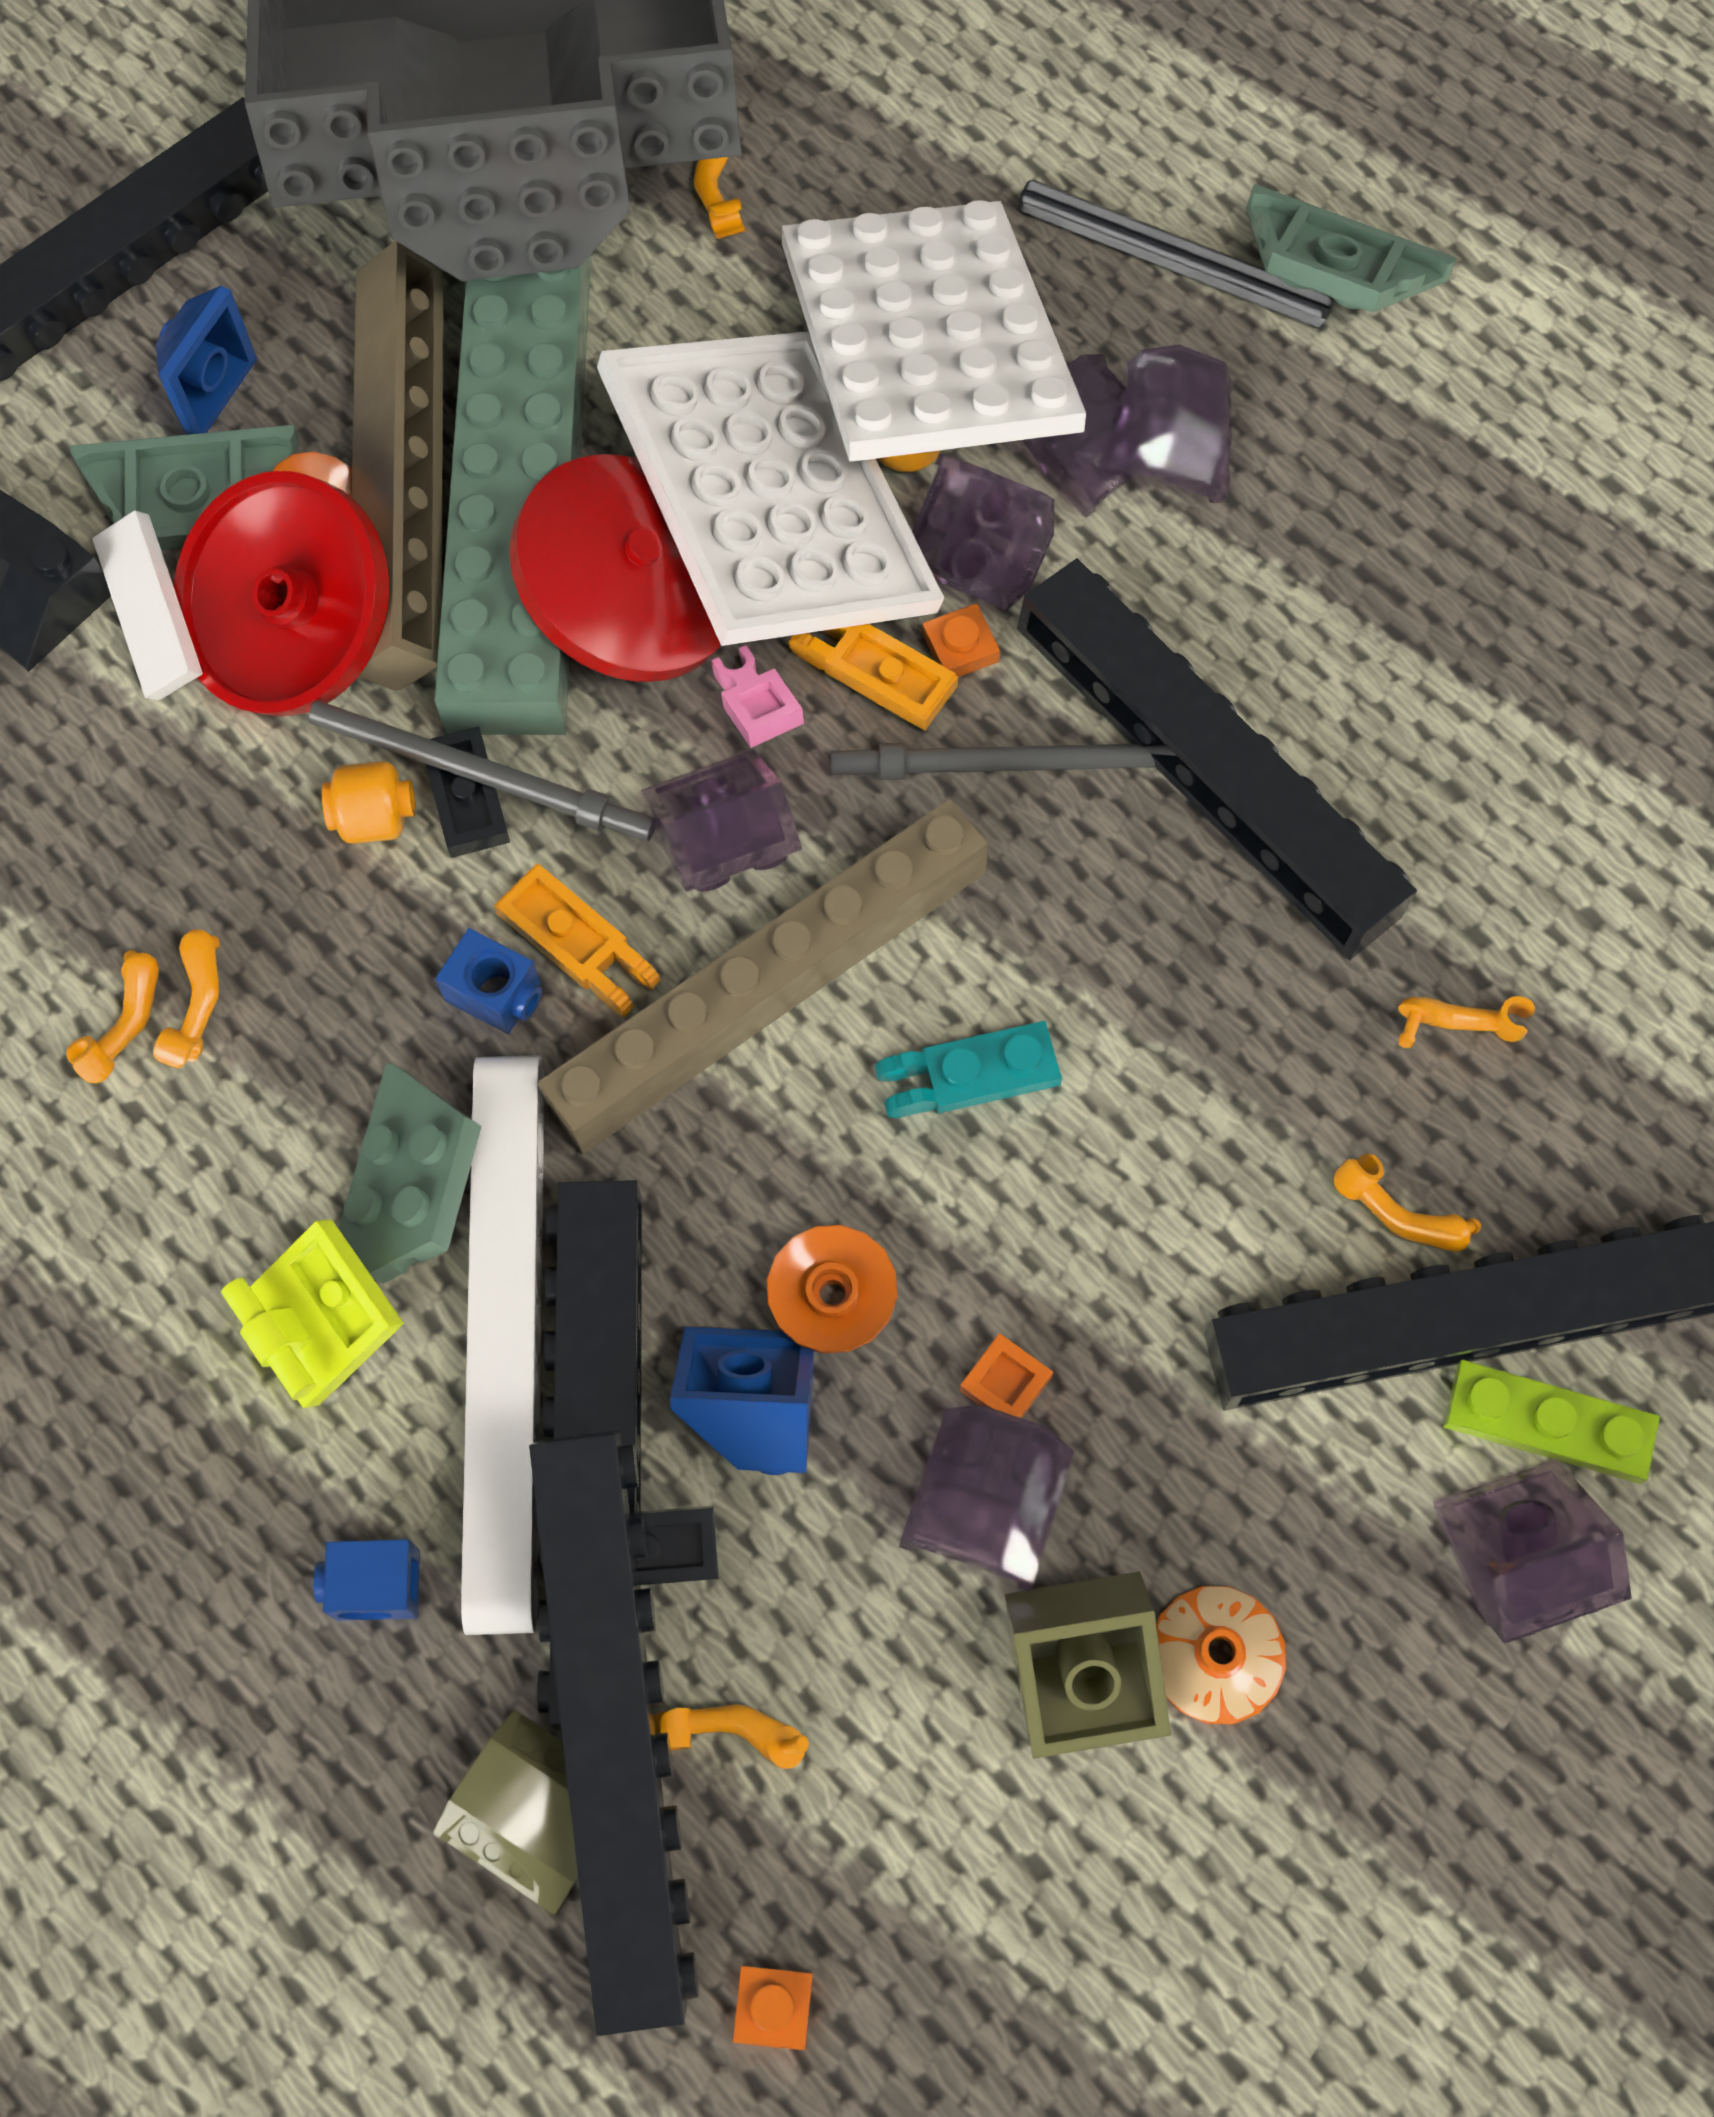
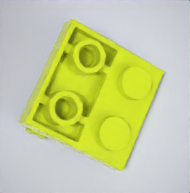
(313, 1314)

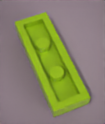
(1552, 1422)

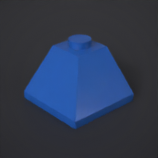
(204, 358)
(747, 1396)

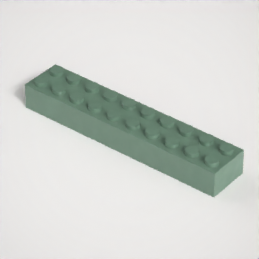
(512, 427)

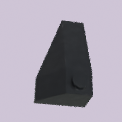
(44, 584)

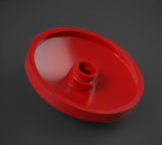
(607, 573)
(282, 592)

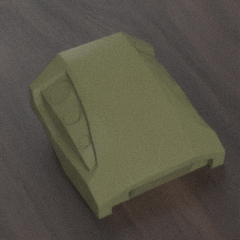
(517, 1813)

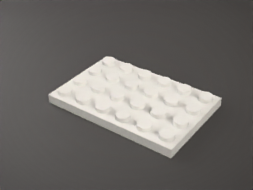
(930, 331)
(764, 490)

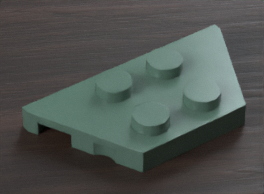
(1340, 255)
(178, 474)
(407, 1177)

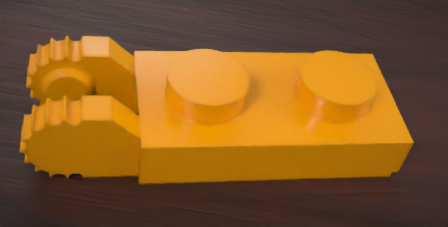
(881, 670)
(573, 936)

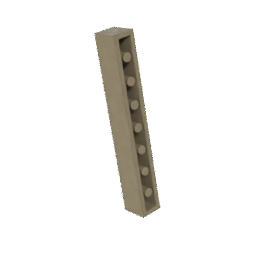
(401, 451)
(764, 976)

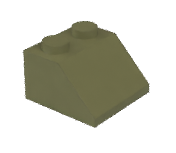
(1088, 1664)

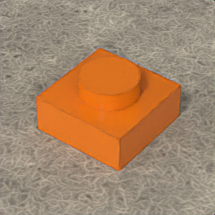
(961, 640)
(1006, 1378)
(773, 2008)

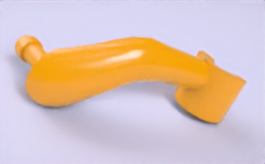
(722, 214)
(200, 963)
(1455, 1017)
(94, 1059)
(1359, 1181)
(773, 1739)

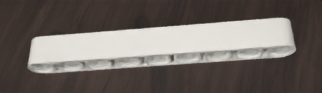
(503, 1349)

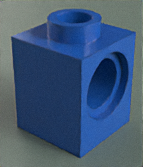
(479, 960)
(369, 1580)

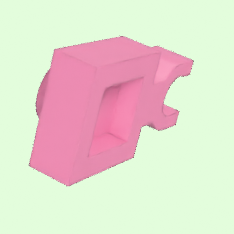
(757, 703)

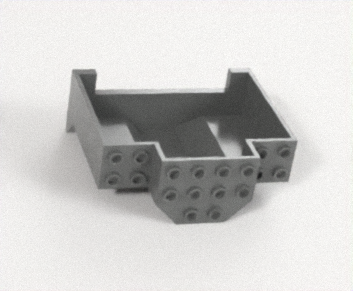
(486, 119)

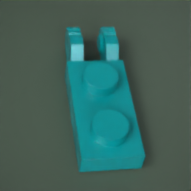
(973, 1070)

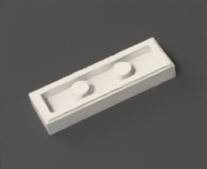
(147, 605)

